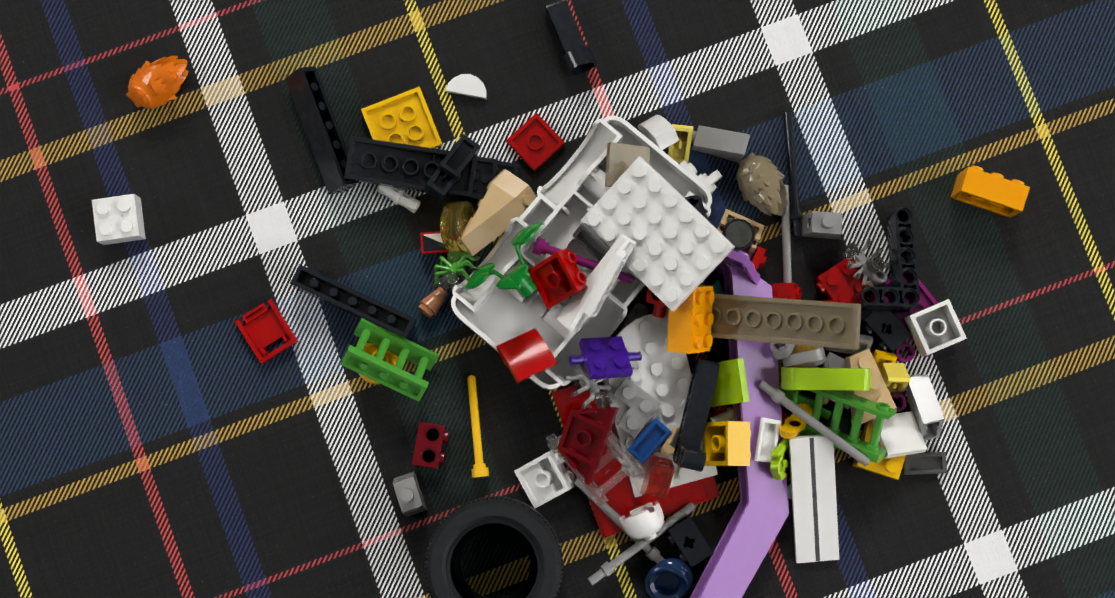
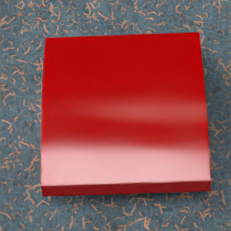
(526, 355)

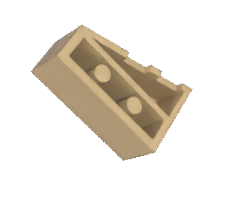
(878, 390)

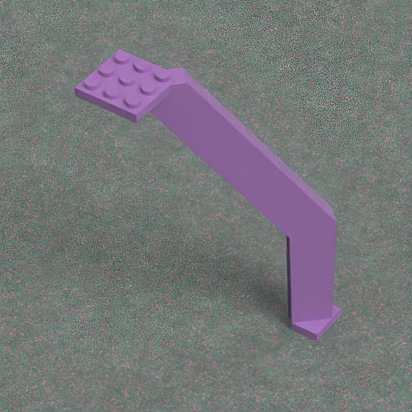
(762, 499)

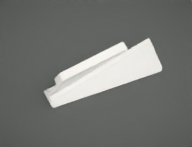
(599, 285)

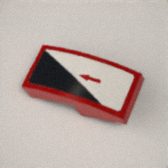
(432, 243)

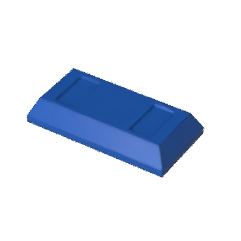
(649, 440)

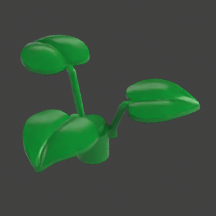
(519, 276)

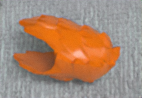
(157, 82)

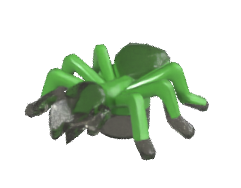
(454, 269)

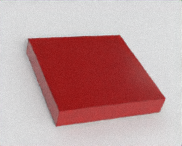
(535, 142)

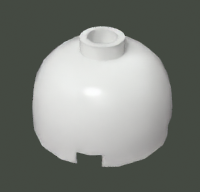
(644, 521)

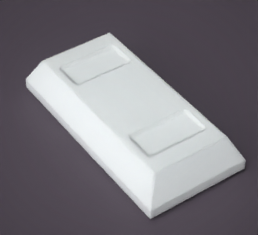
(767, 439)

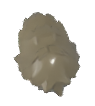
(762, 184)

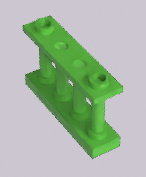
(383, 372)
(881, 410)

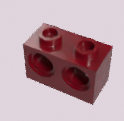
(424, 444)

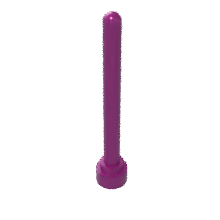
(544, 248)

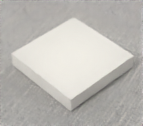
(901, 435)

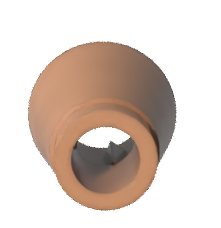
(432, 303)

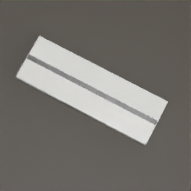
(813, 498)

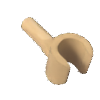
(665, 448)

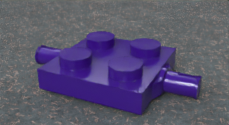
(605, 357)

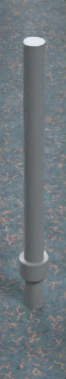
(786, 241)
(779, 397)
(651, 551)
(608, 567)

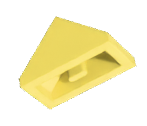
(681, 149)
(895, 377)

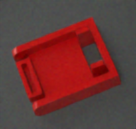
(265, 328)

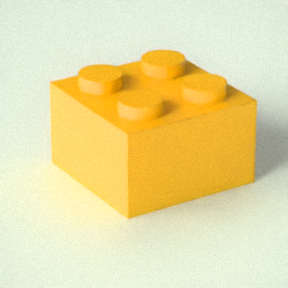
(727, 443)

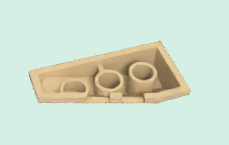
(503, 201)

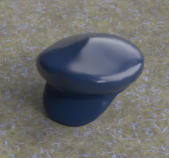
(669, 579)

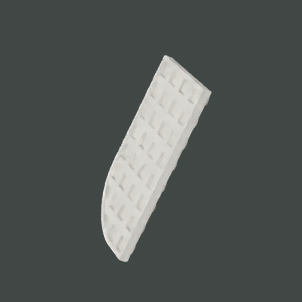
(666, 379)

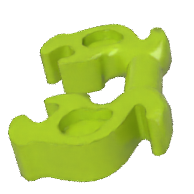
(777, 463)

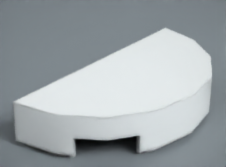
(468, 86)

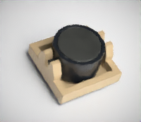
(741, 231)

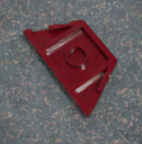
(586, 438)

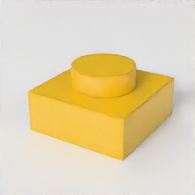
(883, 357)

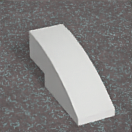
(659, 131)

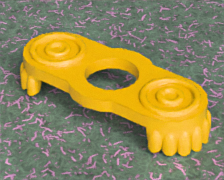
(788, 431)

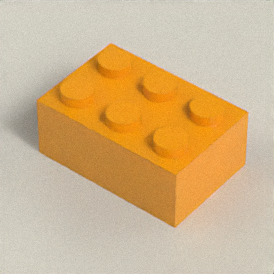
(990, 191)
(691, 323)

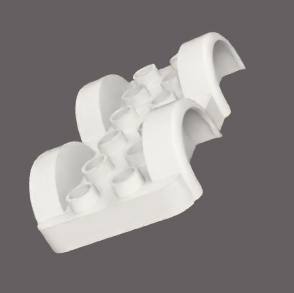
(561, 204)

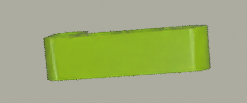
(826, 378)

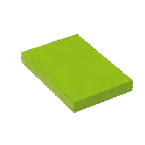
(730, 384)

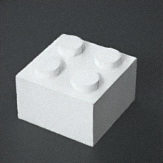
(118, 219)
(935, 328)

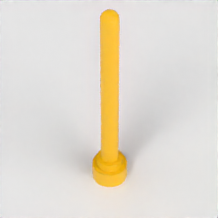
(479, 468)

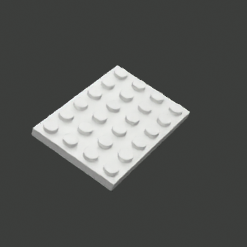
(673, 238)

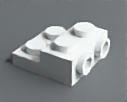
(545, 478)

